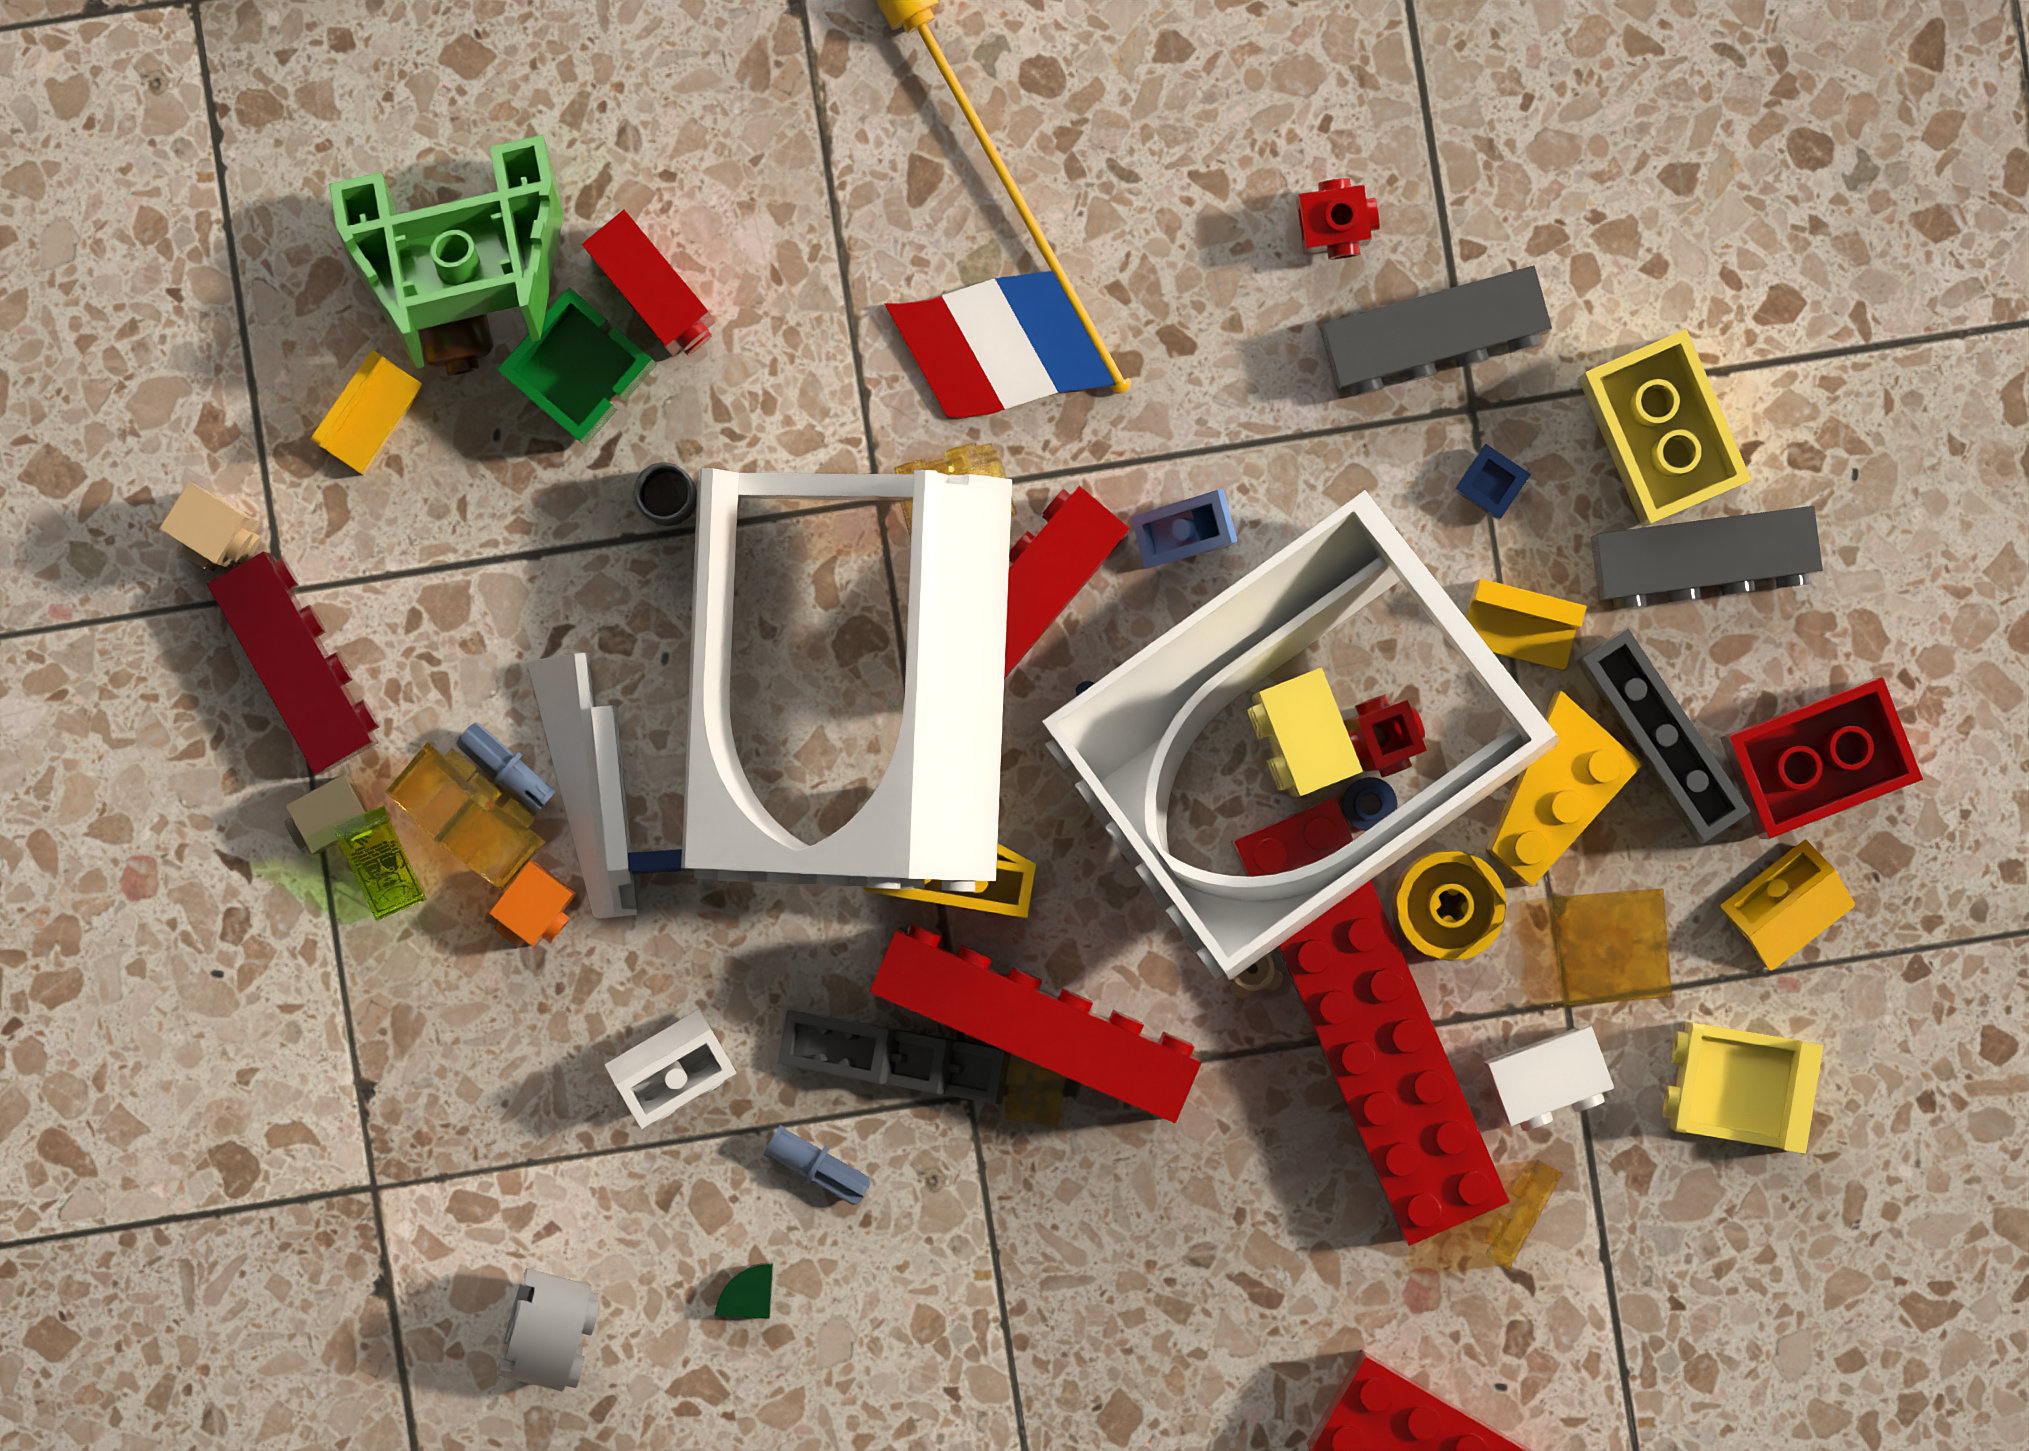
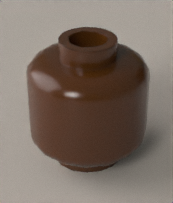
(457, 344)

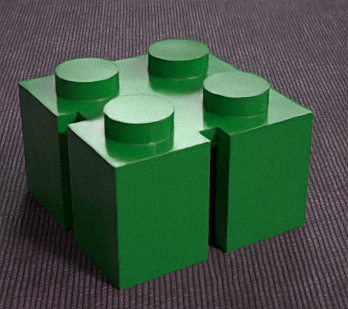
(577, 367)

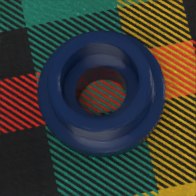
(1354, 794)

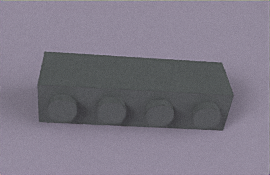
(1436, 329)
(1707, 554)
(1663, 736)

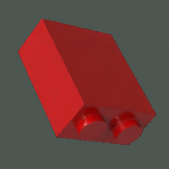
(650, 285)

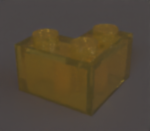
(465, 814)

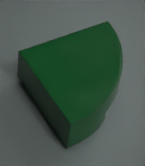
(748, 1293)

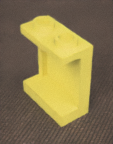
(1743, 1086)

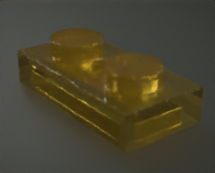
(1510, 1232)

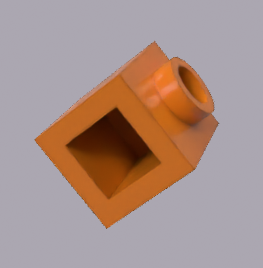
(533, 907)

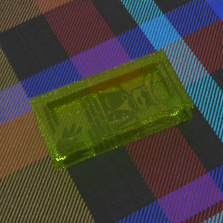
(379, 863)

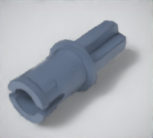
(505, 767)
(817, 1166)

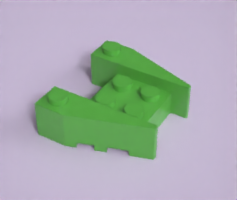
(457, 254)

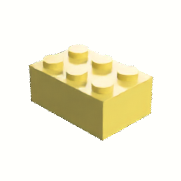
(1664, 428)
(1304, 734)

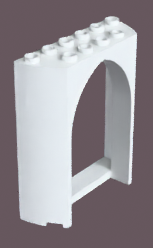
(1145, 714)
(943, 782)

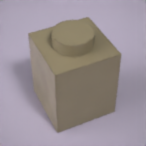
(321, 810)

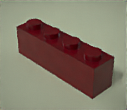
(293, 662)

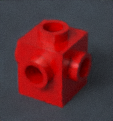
(1322, 234)
(1402, 733)

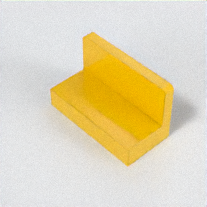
(367, 412)
(1524, 623)
(1789, 904)

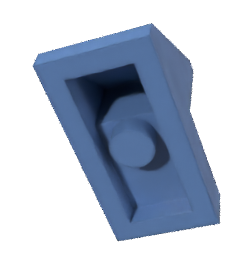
(1184, 529)

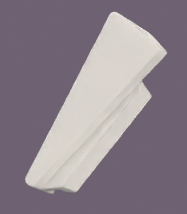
(590, 778)

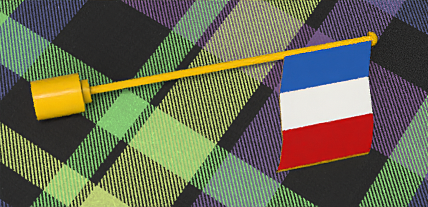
(1005, 335)

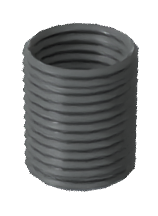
(644, 478)

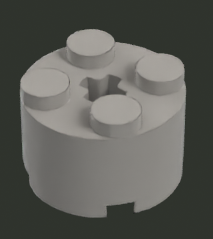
(547, 1331)

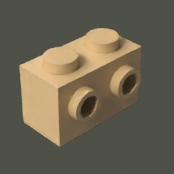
(211, 529)

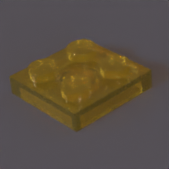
(1612, 946)

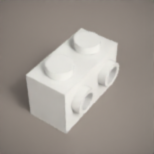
(670, 1069)
(1549, 1076)

